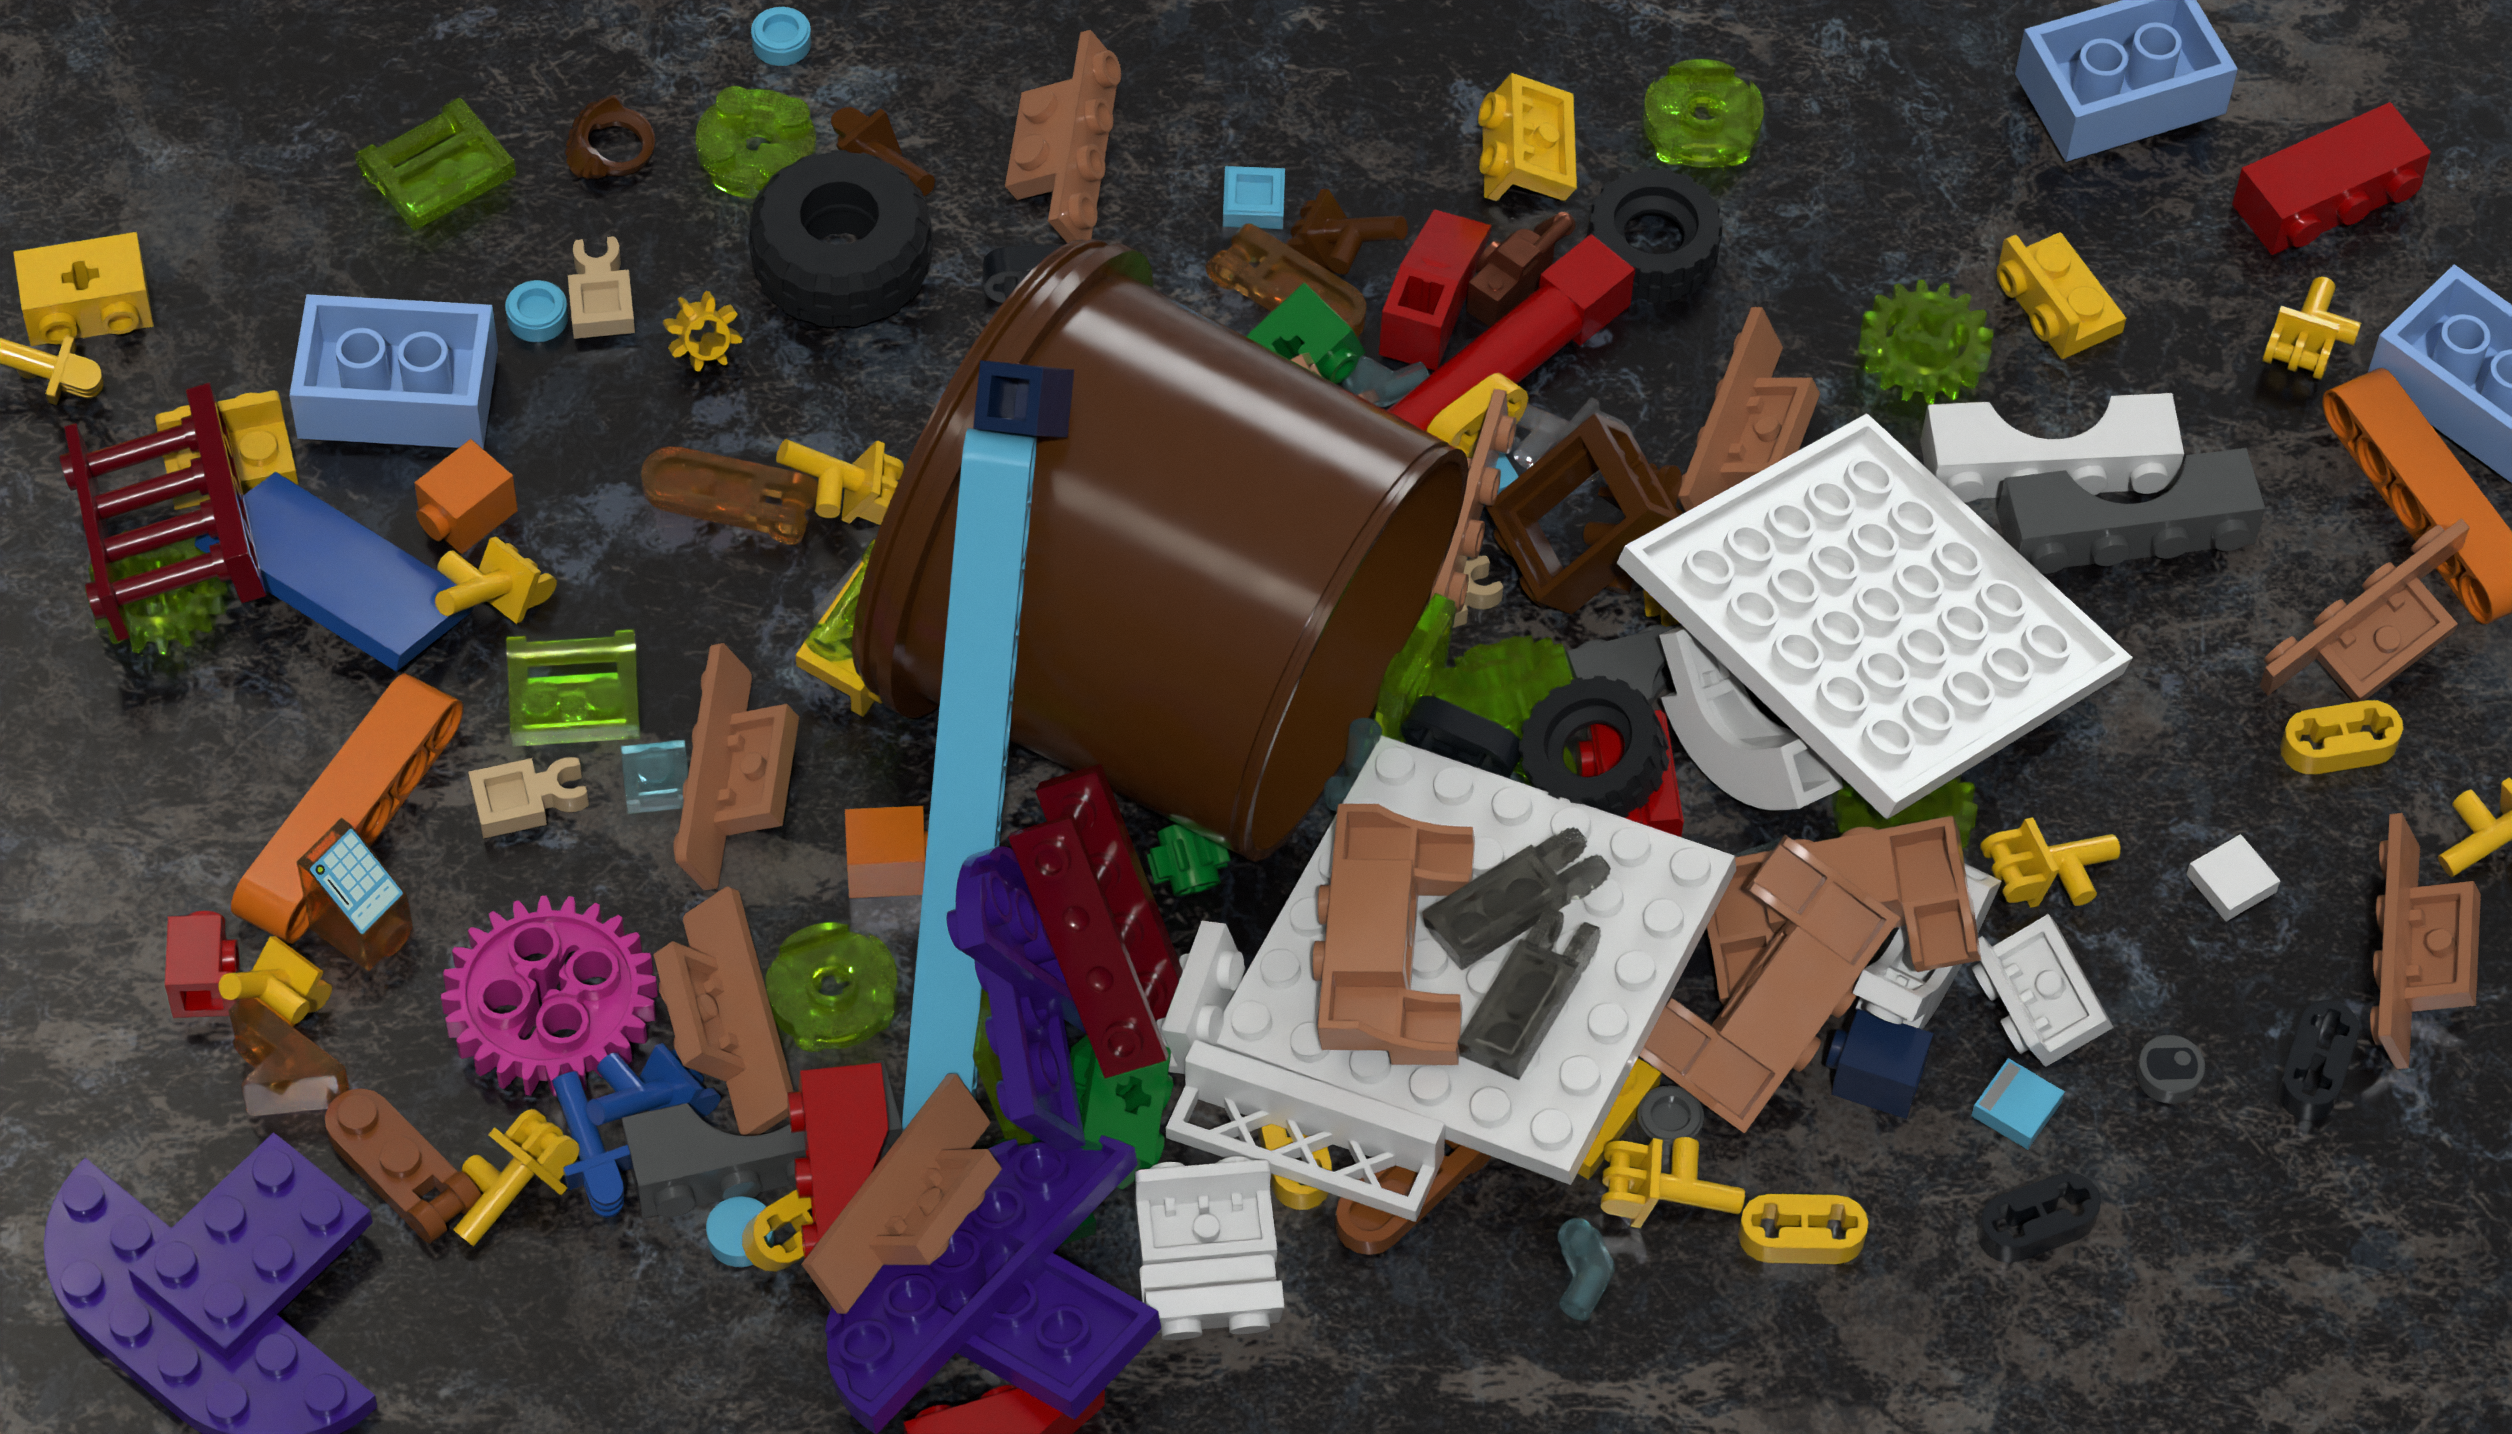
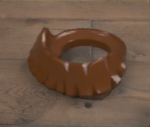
(585, 160)

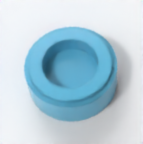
(781, 36)
(536, 311)
(726, 1227)

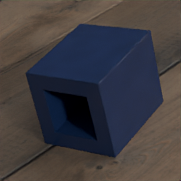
(1023, 399)
(1879, 1063)

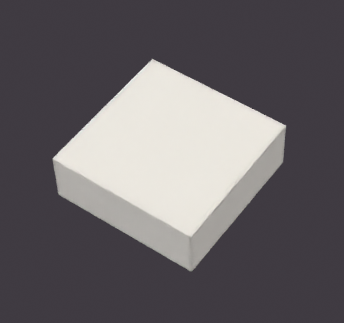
(2233, 877)

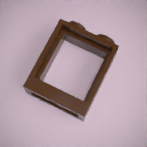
(1589, 448)

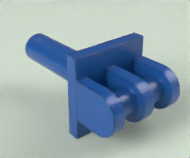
(660, 1086)
(597, 1169)

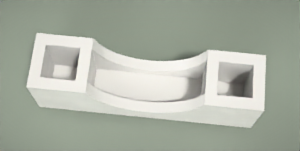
(2128, 450)

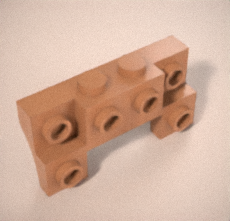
(1906, 867)
(1370, 935)
(1785, 996)

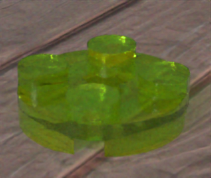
(749, 114)
(1699, 142)
(838, 1020)

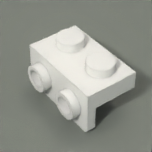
(2043, 991)
(1203, 992)
(1204, 1211)
(1213, 1295)

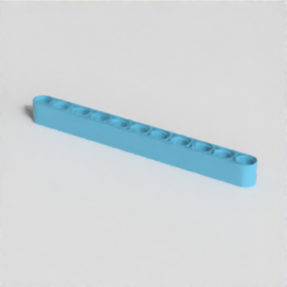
(969, 745)

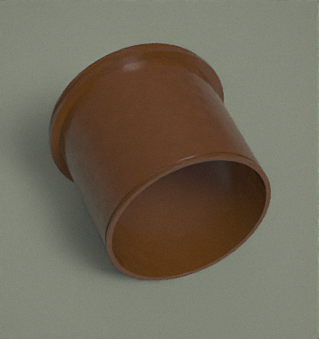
(1202, 559)

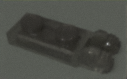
(1513, 897)
(1527, 996)

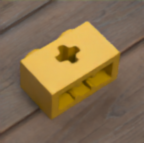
(83, 289)

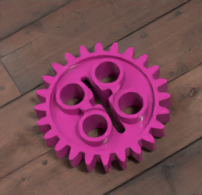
(499, 976)

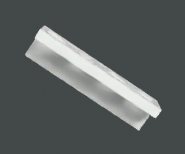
(1312, 1109)

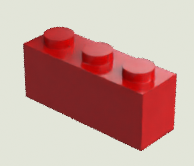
(2331, 179)

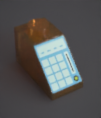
(353, 897)

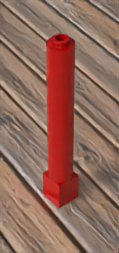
(1572, 303)

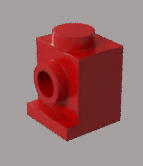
(196, 962)

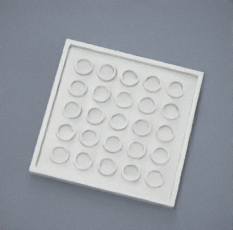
(1875, 614)
(1649, 925)

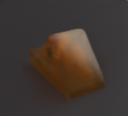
(289, 1068)

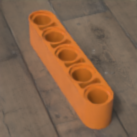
(2424, 486)
(362, 786)

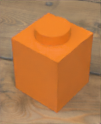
(465, 497)
(885, 851)

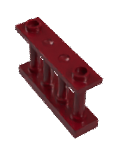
(219, 516)
(1100, 918)

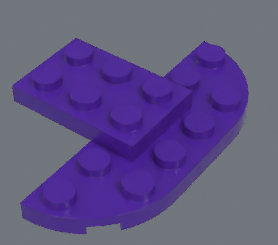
(1026, 994)
(999, 1296)
(200, 1301)

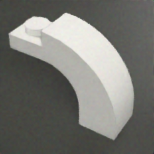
(1733, 738)
(1894, 987)

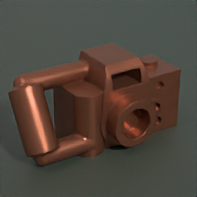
(1513, 268)

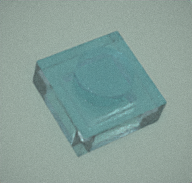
(654, 775)

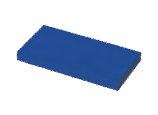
(343, 573)

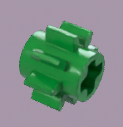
(1187, 860)

